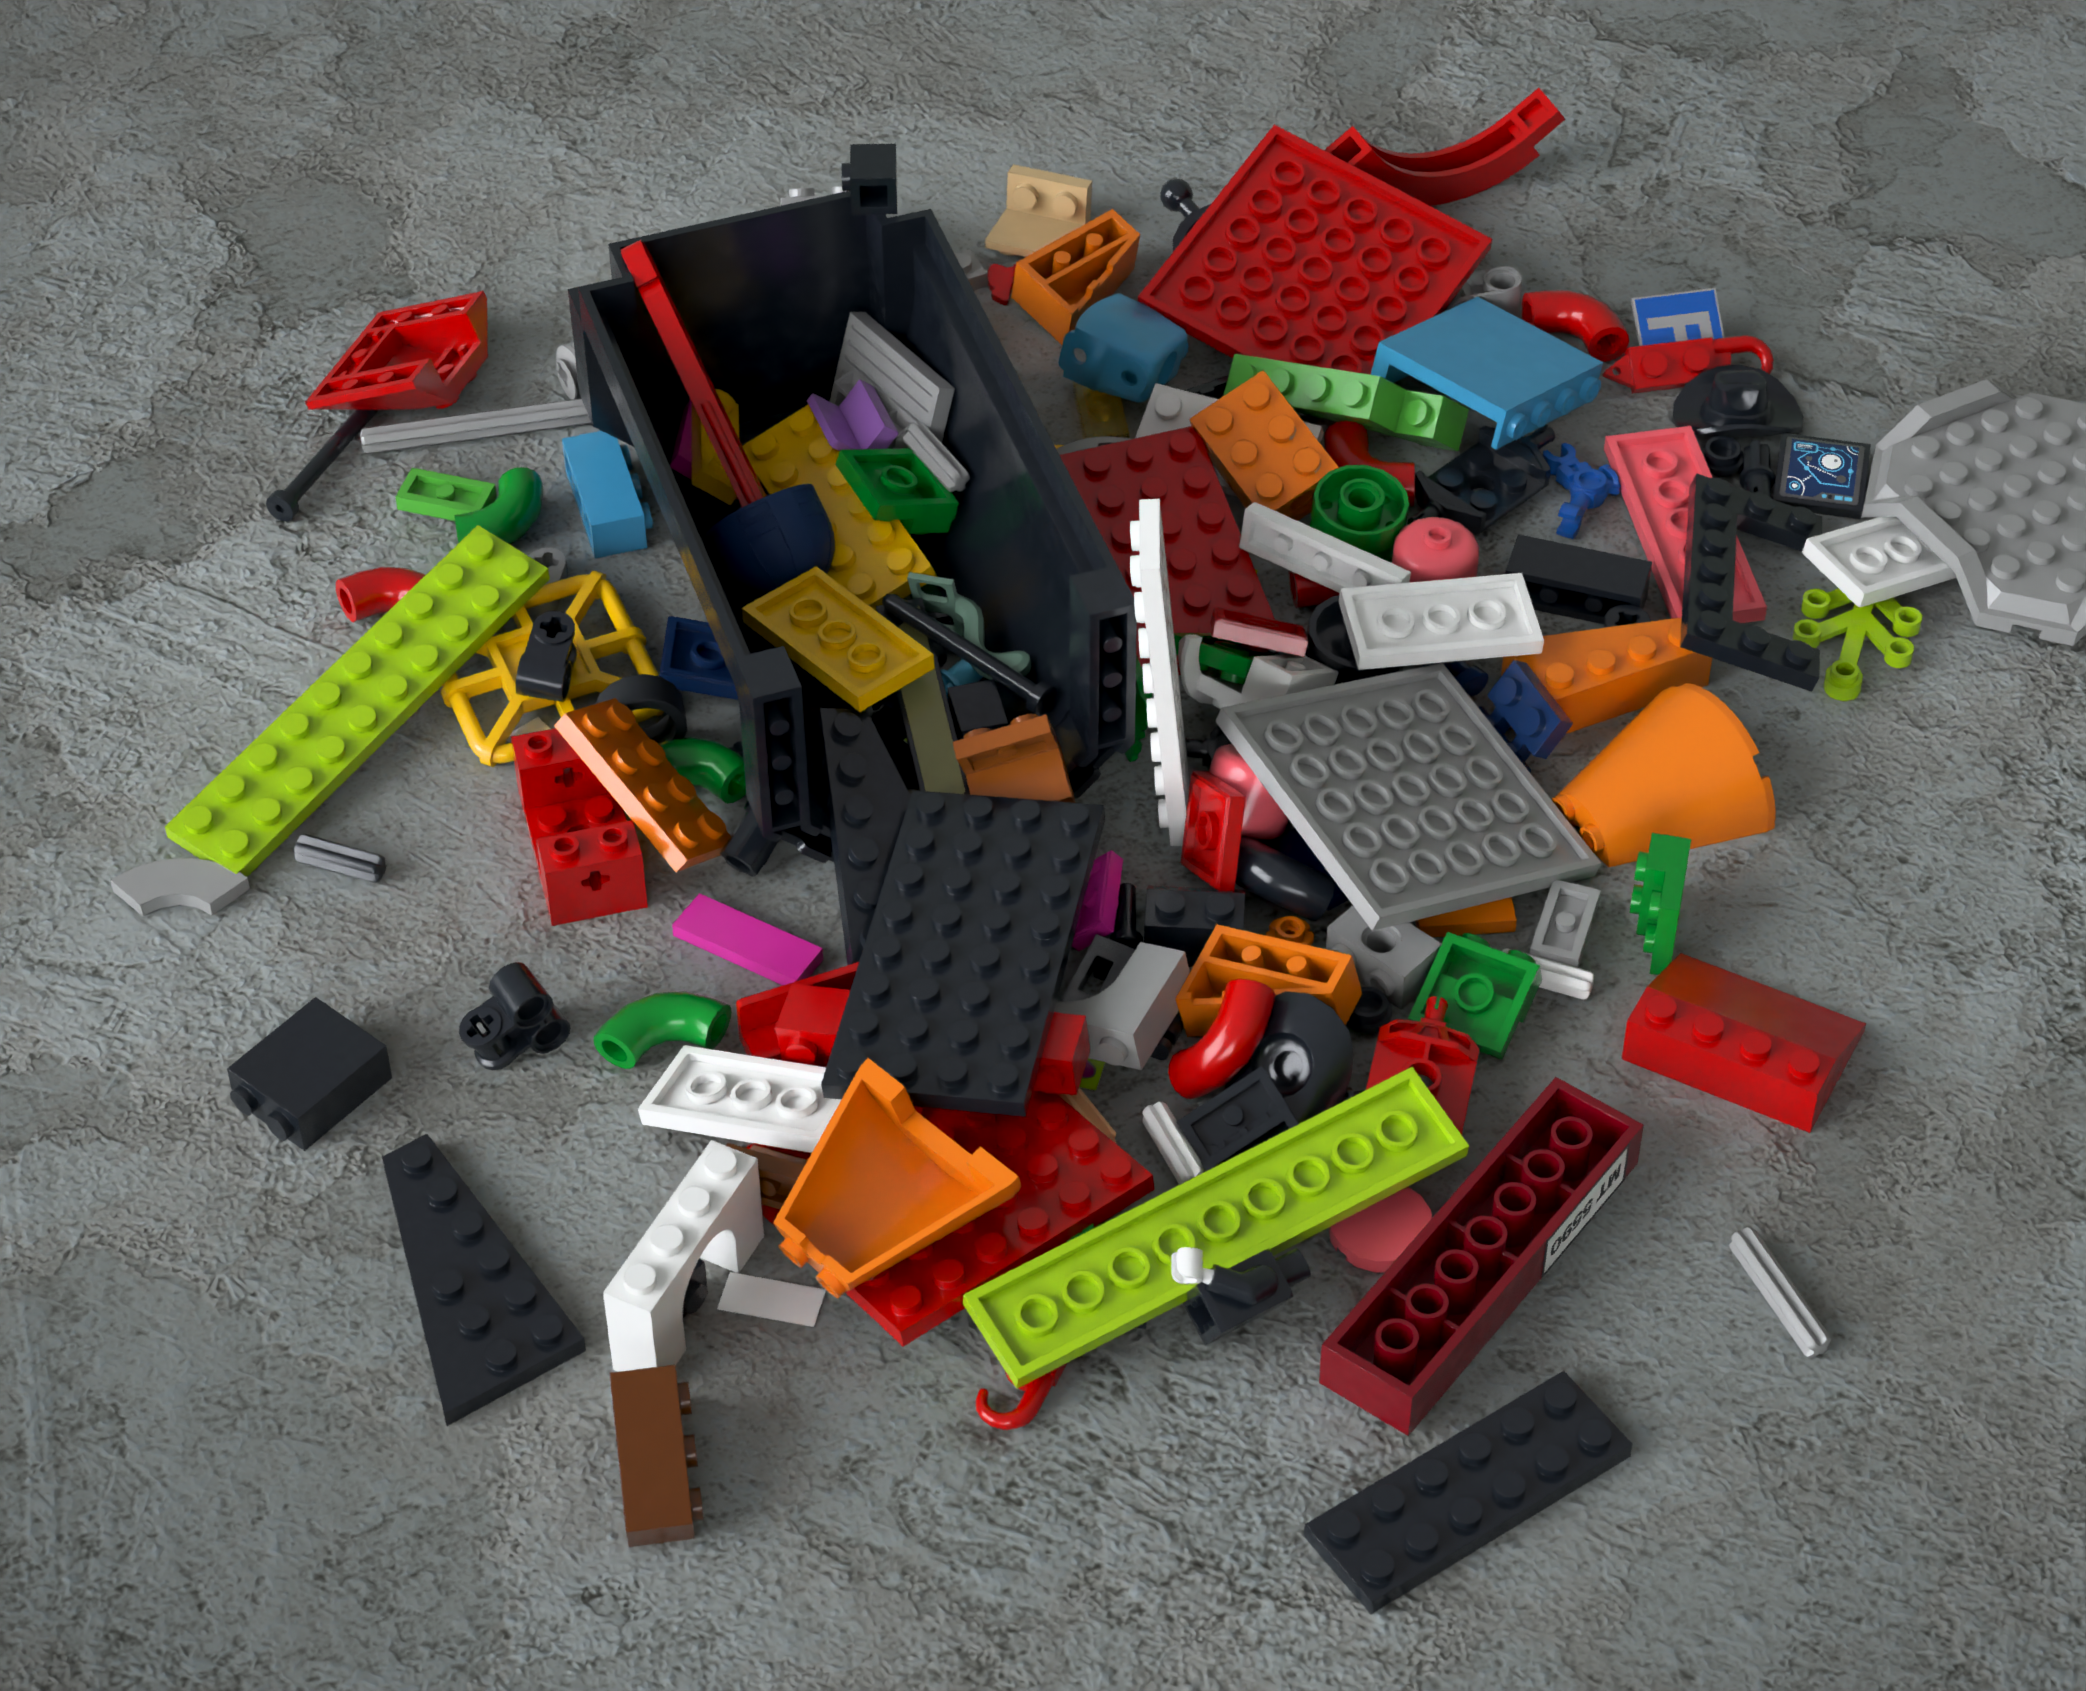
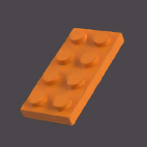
(644, 783)

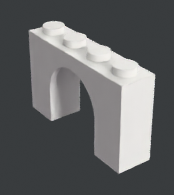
(708, 1217)

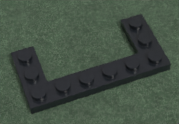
(1708, 592)

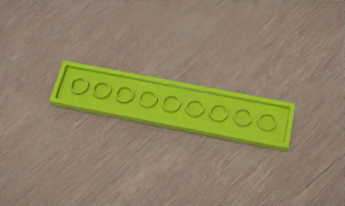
(357, 703)
(1239, 1208)

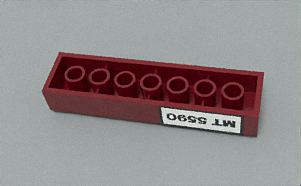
(1480, 1256)

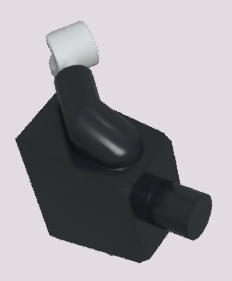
(1235, 1294)

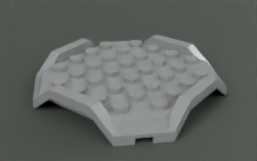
(1998, 498)

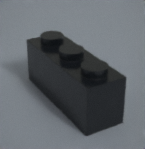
(1578, 579)

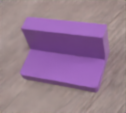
(857, 422)

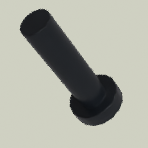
(1126, 918)

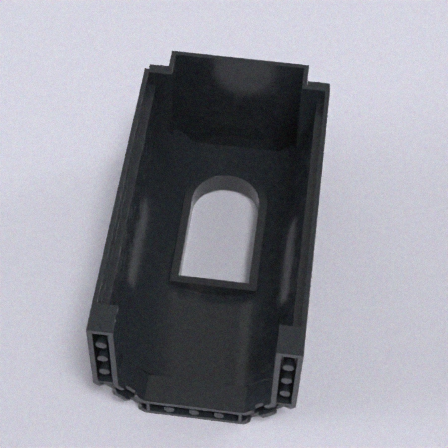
(769, 320)

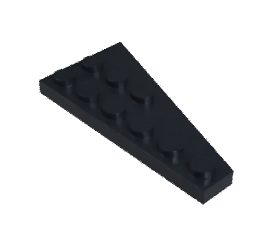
(476, 1296)

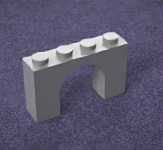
(1135, 1009)

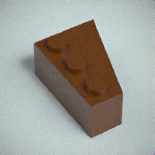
(655, 1455)

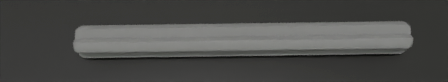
(474, 426)

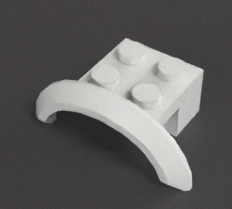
(1267, 677)

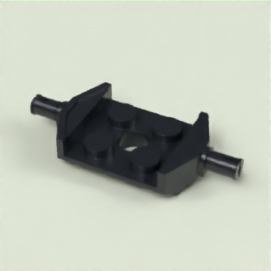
(1509, 474)

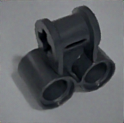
(514, 1019)

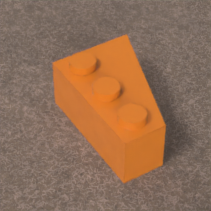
(1075, 272)
(1271, 961)

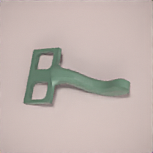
(966, 617)

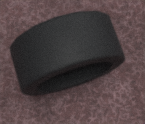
(654, 693)

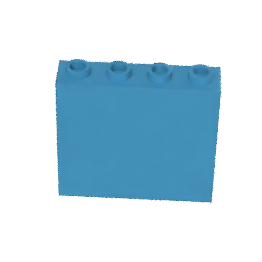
(1493, 366)

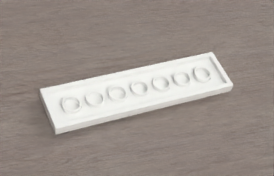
(1161, 674)

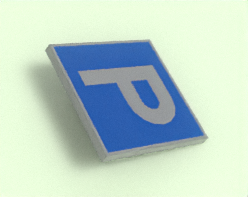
(1677, 316)

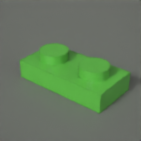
(443, 494)

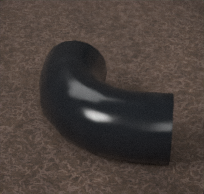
(1283, 879)

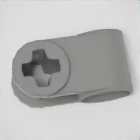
(1496, 285)

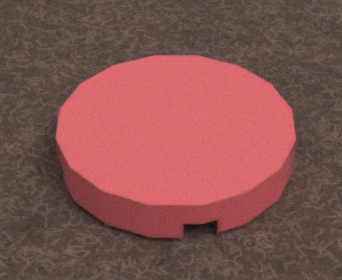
(1381, 1231)

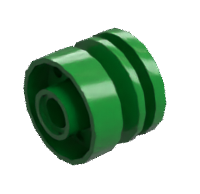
(1361, 508)

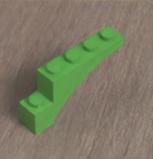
(1359, 398)

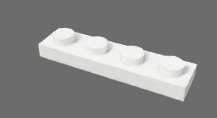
(1314, 552)

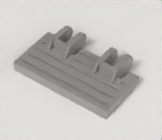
(901, 379)

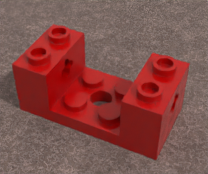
(577, 832)

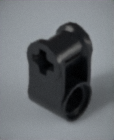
(548, 658)

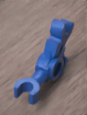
(1586, 486)

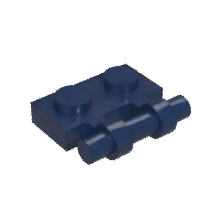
(1529, 710)

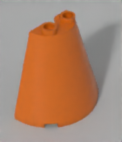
(1671, 772)
(883, 1186)

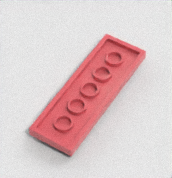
(1655, 485)

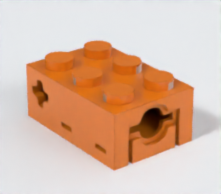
(1263, 448)

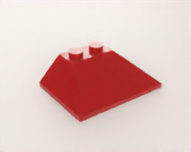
(410, 358)

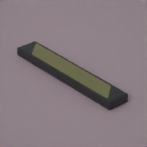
(928, 721)

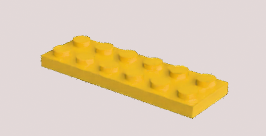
(869, 553)

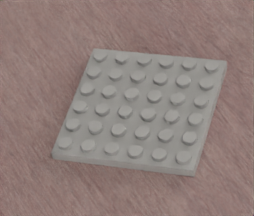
(1407, 795)

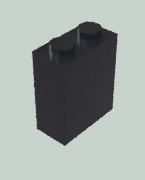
(309, 1074)

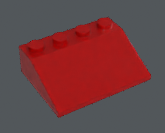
(1740, 1040)

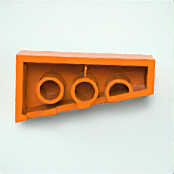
(1614, 668)

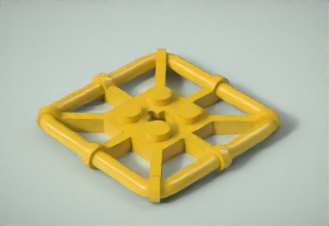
(506, 651)

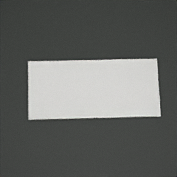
(771, 1299)

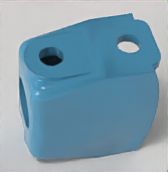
(1124, 348)

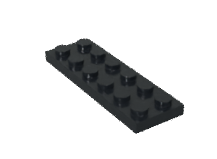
(1467, 1491)

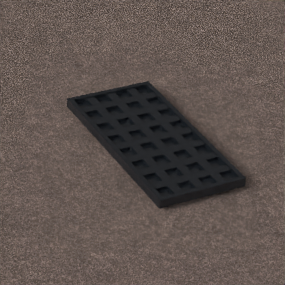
(968, 950)

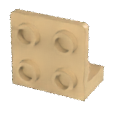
(1039, 210)

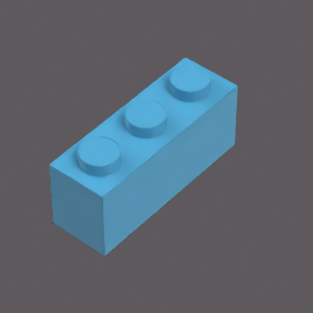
(606, 493)

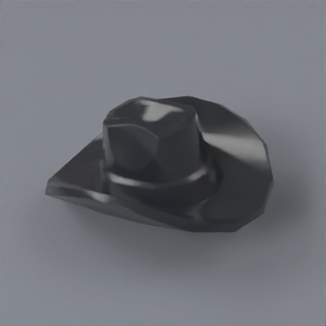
(1737, 404)
(1305, 1054)

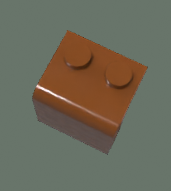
(1015, 761)

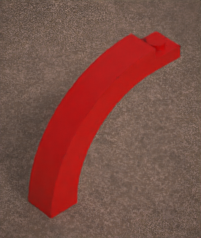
(1462, 168)

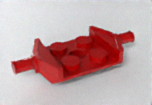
(1432, 1051)

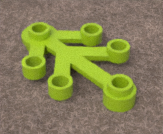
(1844, 677)

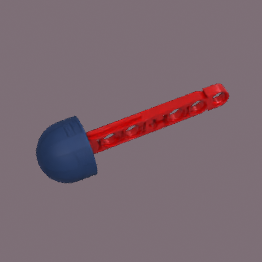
(771, 534)

